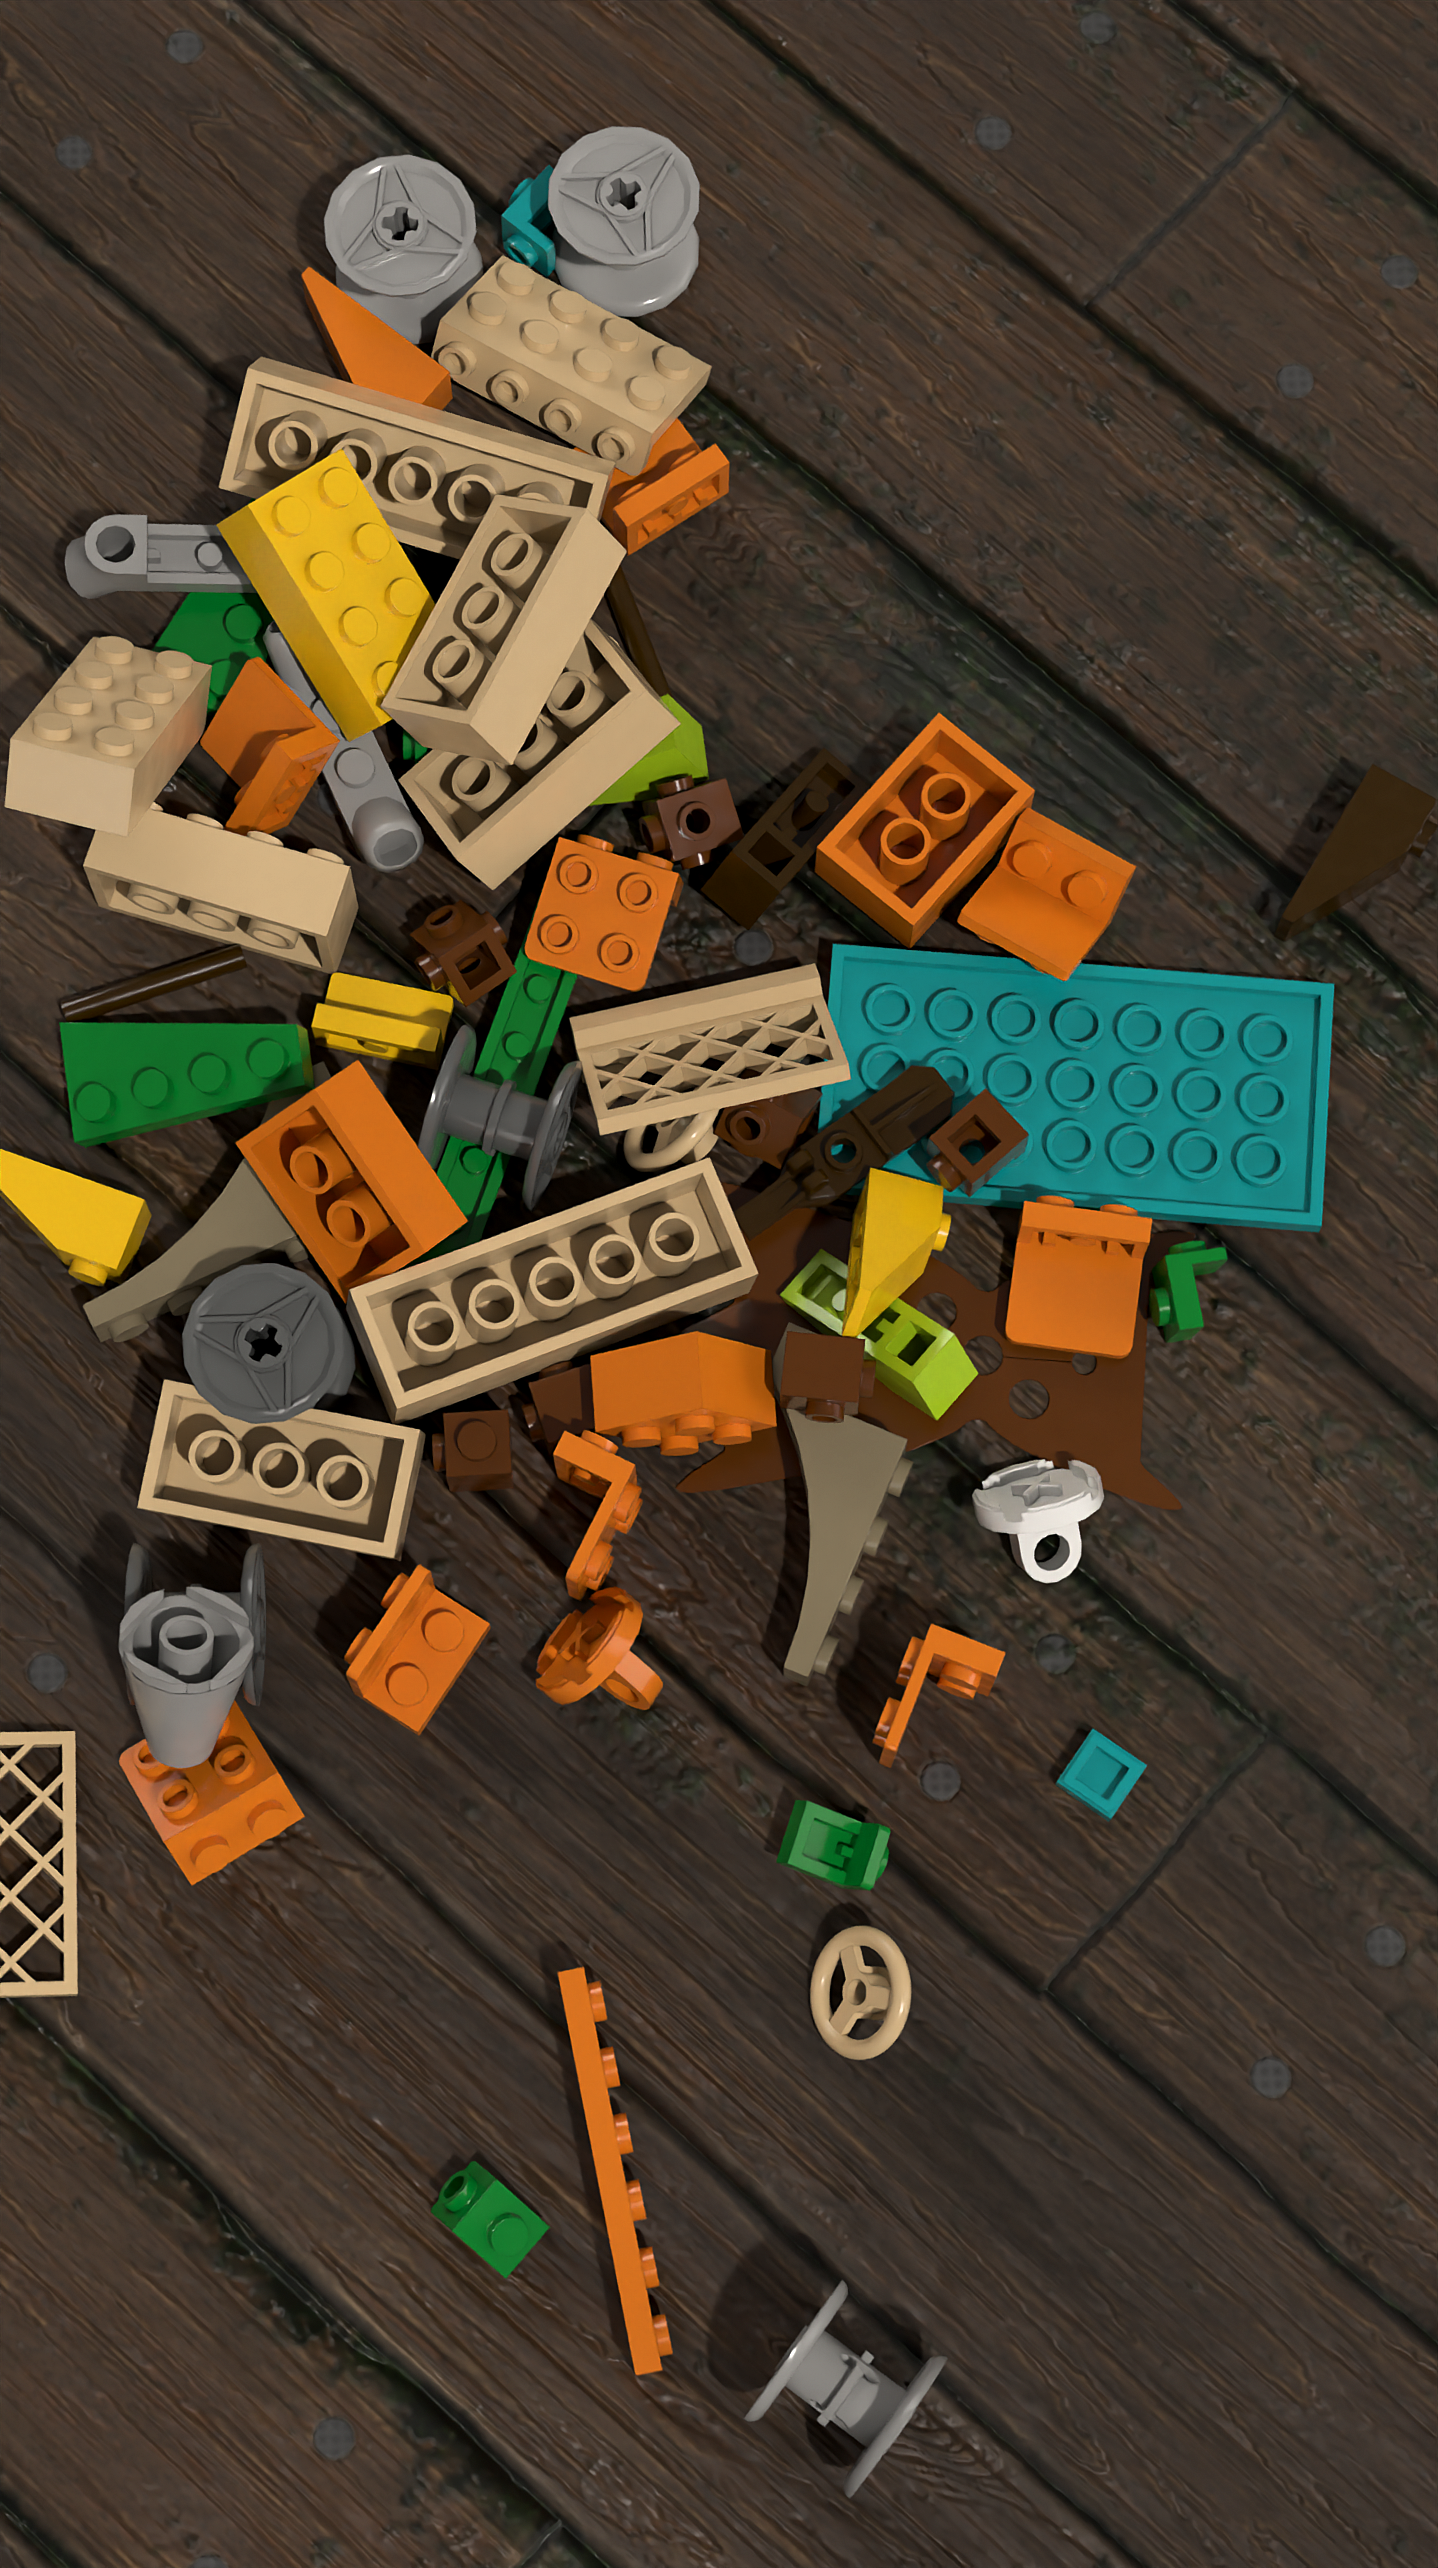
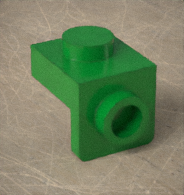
(1175, 1297)
(834, 1847)
(488, 2218)

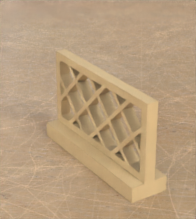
(717, 1022)
(66, 1881)

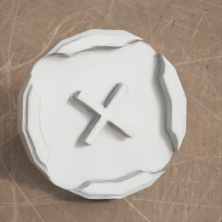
(1036, 1502)

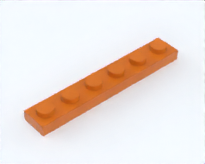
(620, 2198)

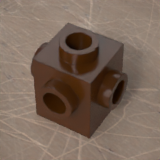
(709, 817)
(462, 952)
(770, 1125)

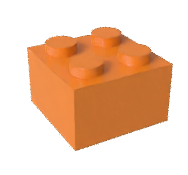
(683, 1392)

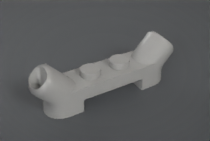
(141, 556)
(356, 776)

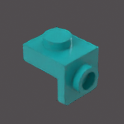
(525, 223)

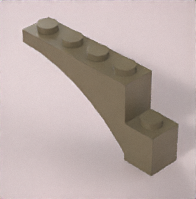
(235, 1231)
(846, 1483)

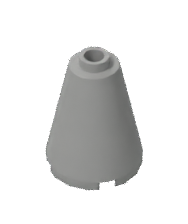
(184, 1669)

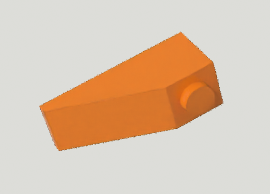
(370, 350)

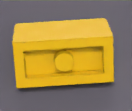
(383, 1020)

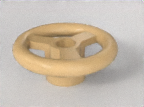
(678, 1139)
(867, 1992)

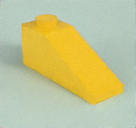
(78, 1219)
(890, 1243)

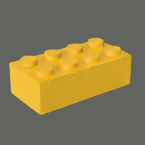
(334, 586)

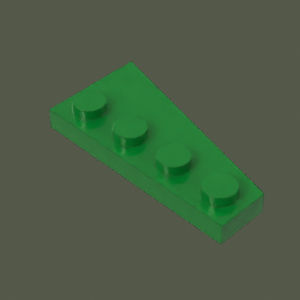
(221, 633)
(168, 1074)

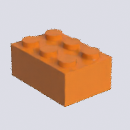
(923, 830)
(351, 1181)

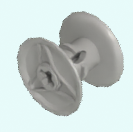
(625, 220)
(404, 242)
(846, 2389)

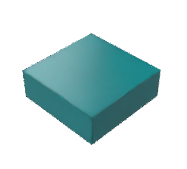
(1101, 1775)

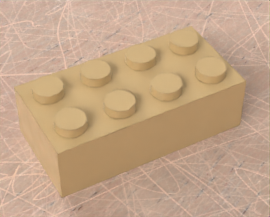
(504, 628)
(108, 736)
(582, 742)
(227, 887)
(299, 1479)

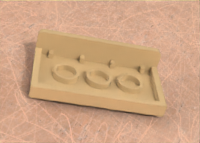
(567, 364)

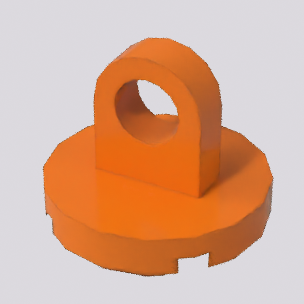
(596, 1651)

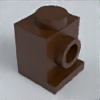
(979, 1124)

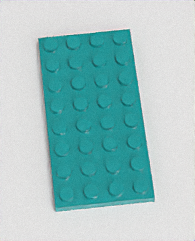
(1128, 1079)

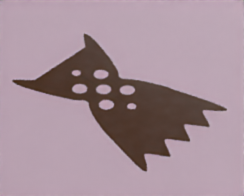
(1087, 1415)

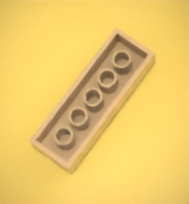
(419, 463)
(551, 1291)

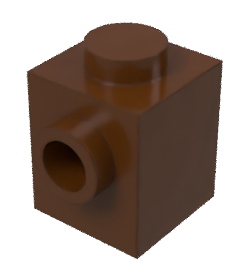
(825, 1376)
(560, 1403)
(475, 1451)

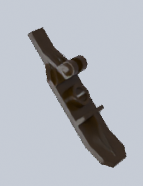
(874, 1130)

